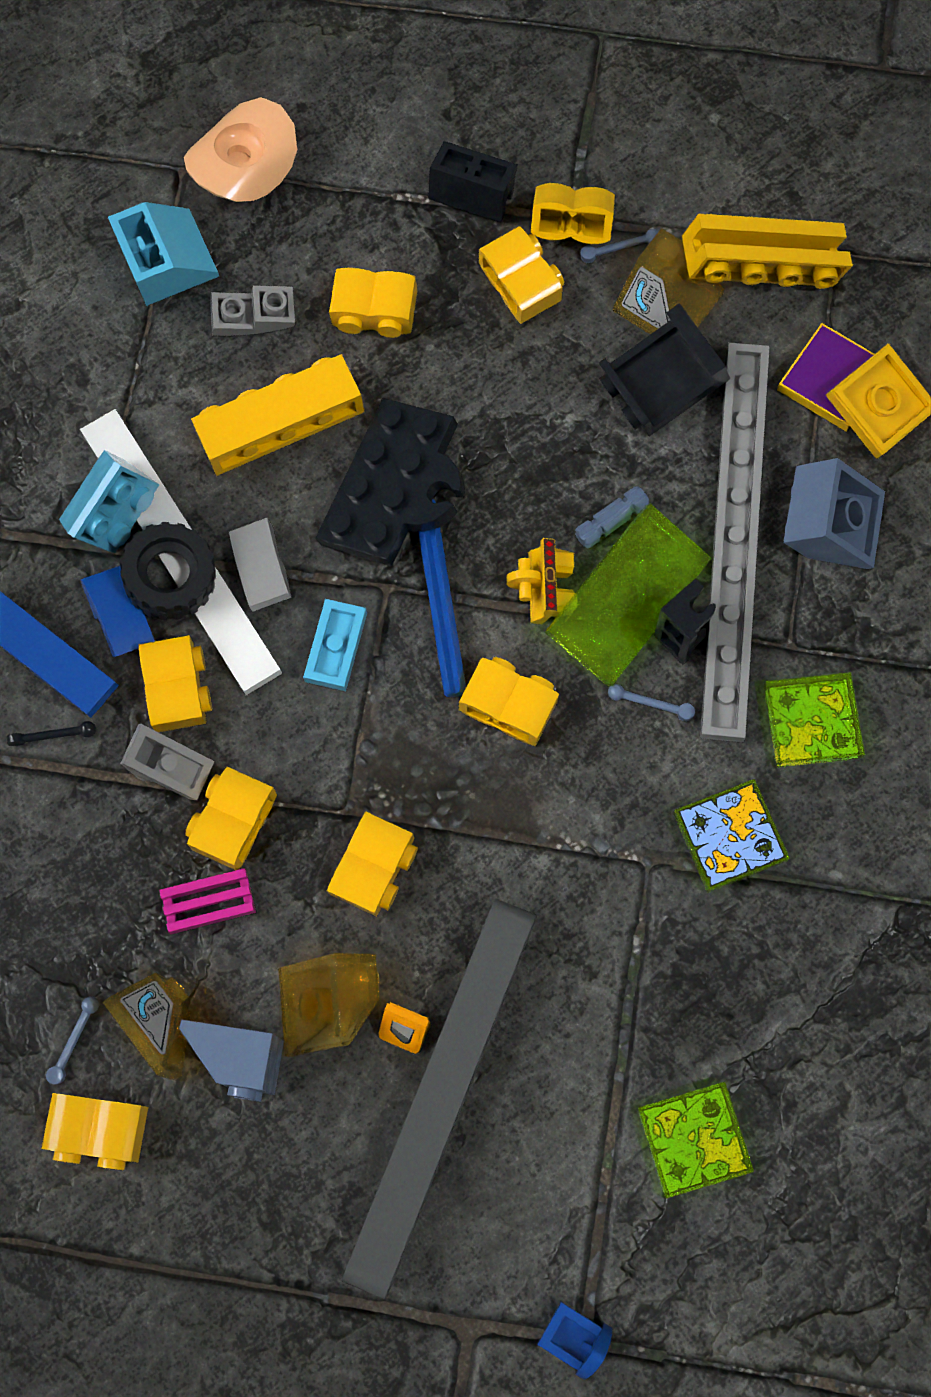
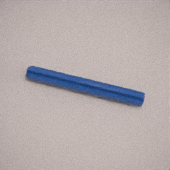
(442, 612)

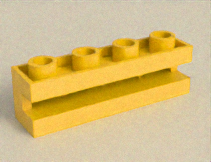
(765, 251)
(278, 414)

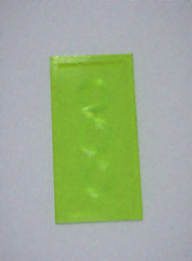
(624, 594)

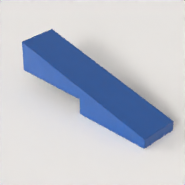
(52, 659)

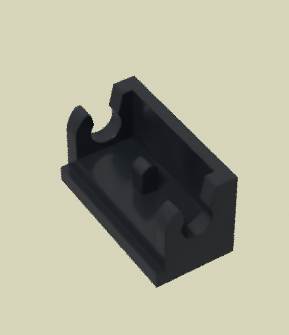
(471, 181)
(680, 624)

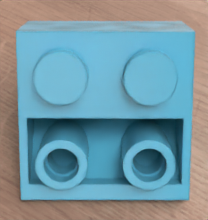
(162, 249)
(108, 503)

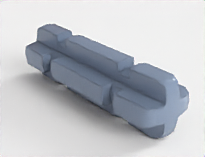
(611, 517)

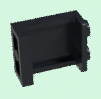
(664, 373)

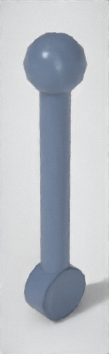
(589, 253)
(685, 711)
(57, 1074)

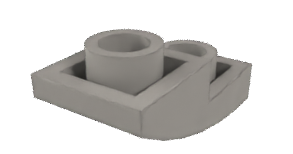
(252, 313)
(259, 564)

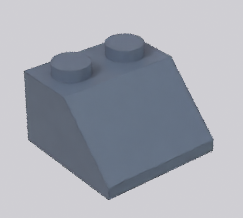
(834, 514)
(237, 1057)

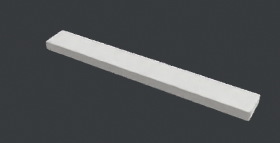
(222, 614)

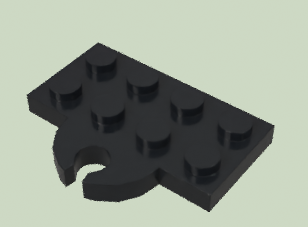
(394, 483)

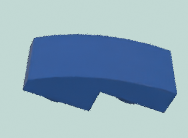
(120, 620)

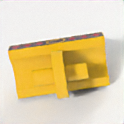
(538, 582)

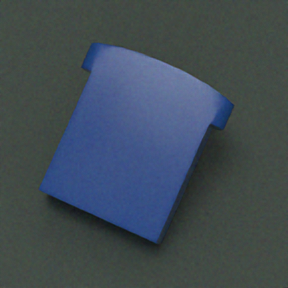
(576, 1340)

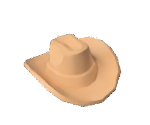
(245, 152)

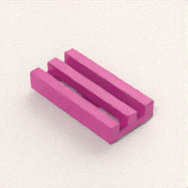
(171, 909)

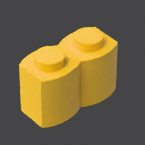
(577, 214)
(521, 274)
(373, 301)
(173, 683)
(508, 700)
(231, 818)
(372, 864)
(94, 1129)

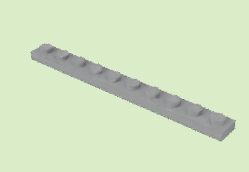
(735, 544)

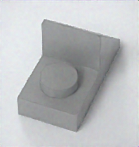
(166, 762)

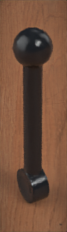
(86, 729)

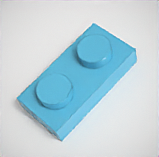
(335, 645)

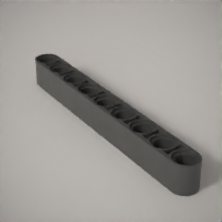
(439, 1100)

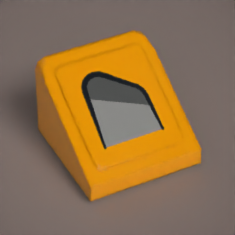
(403, 1028)

